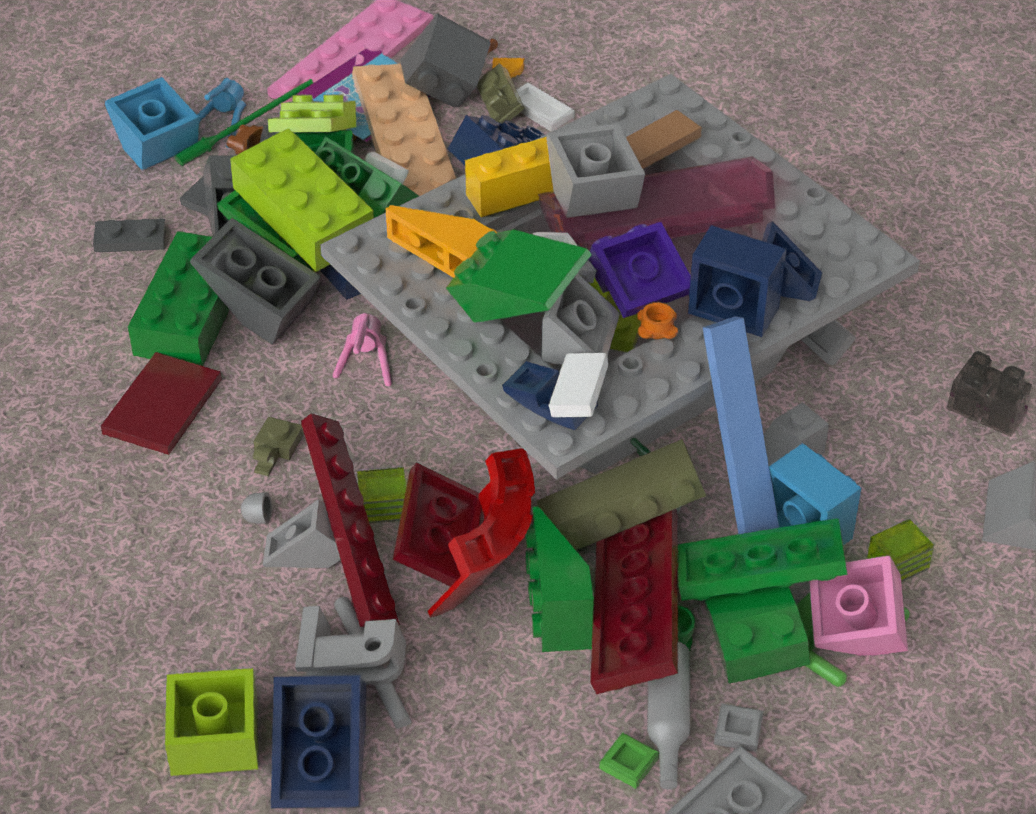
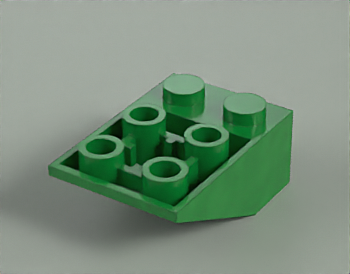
(367, 181)
(560, 589)

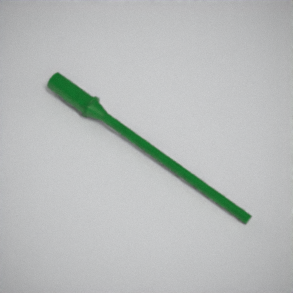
(207, 143)

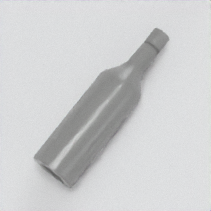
(670, 716)

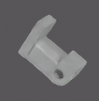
(350, 653)

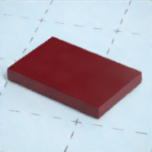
(161, 403)
(430, 518)

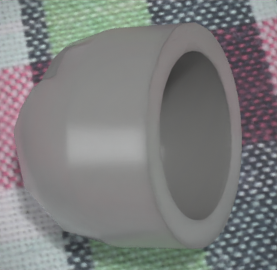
(255, 506)

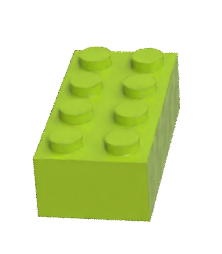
(297, 194)

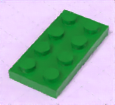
(761, 560)

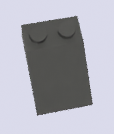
(255, 279)

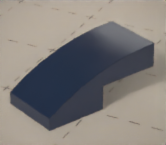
(533, 388)

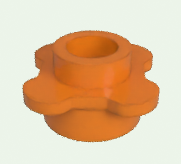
(657, 321)

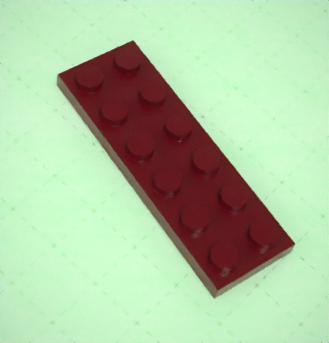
(636, 605)

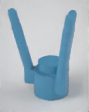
(225, 98)

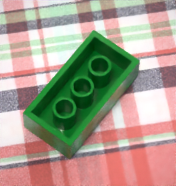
(179, 308)

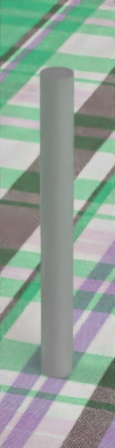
(386, 691)

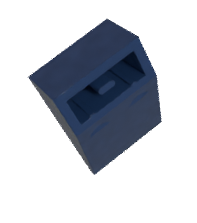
(485, 135)

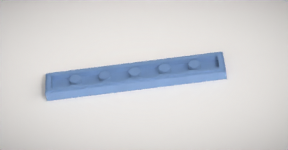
(740, 425)

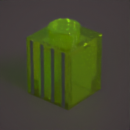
(383, 493)
(906, 546)

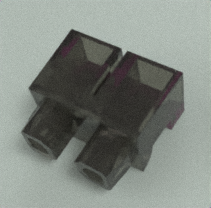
(990, 394)

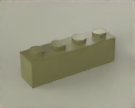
(624, 495)

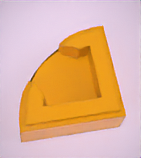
(514, 65)

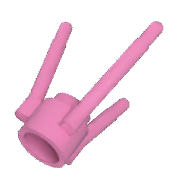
(363, 338)

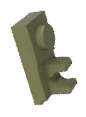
(500, 94)

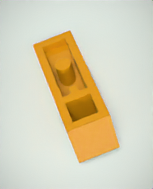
(434, 236)

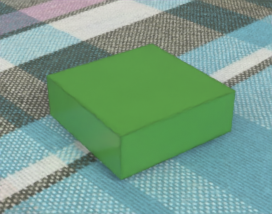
(629, 760)

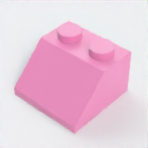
(860, 610)

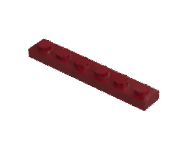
(348, 520)

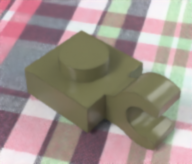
(275, 441)

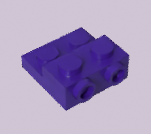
(640, 268)

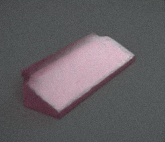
(682, 199)

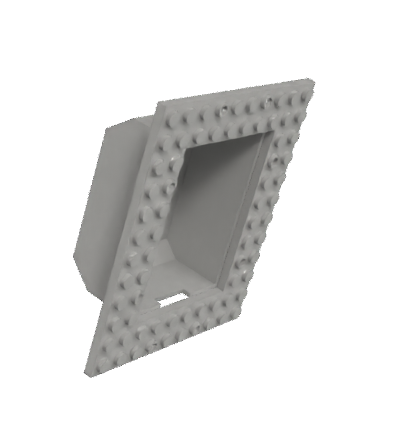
(660, 379)

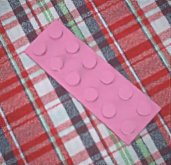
(381, 26)

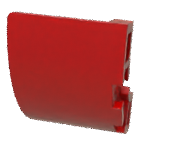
(505, 524)

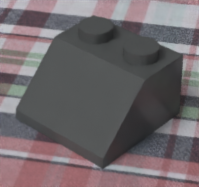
(445, 61)

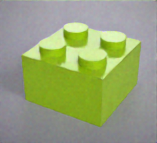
(211, 722)

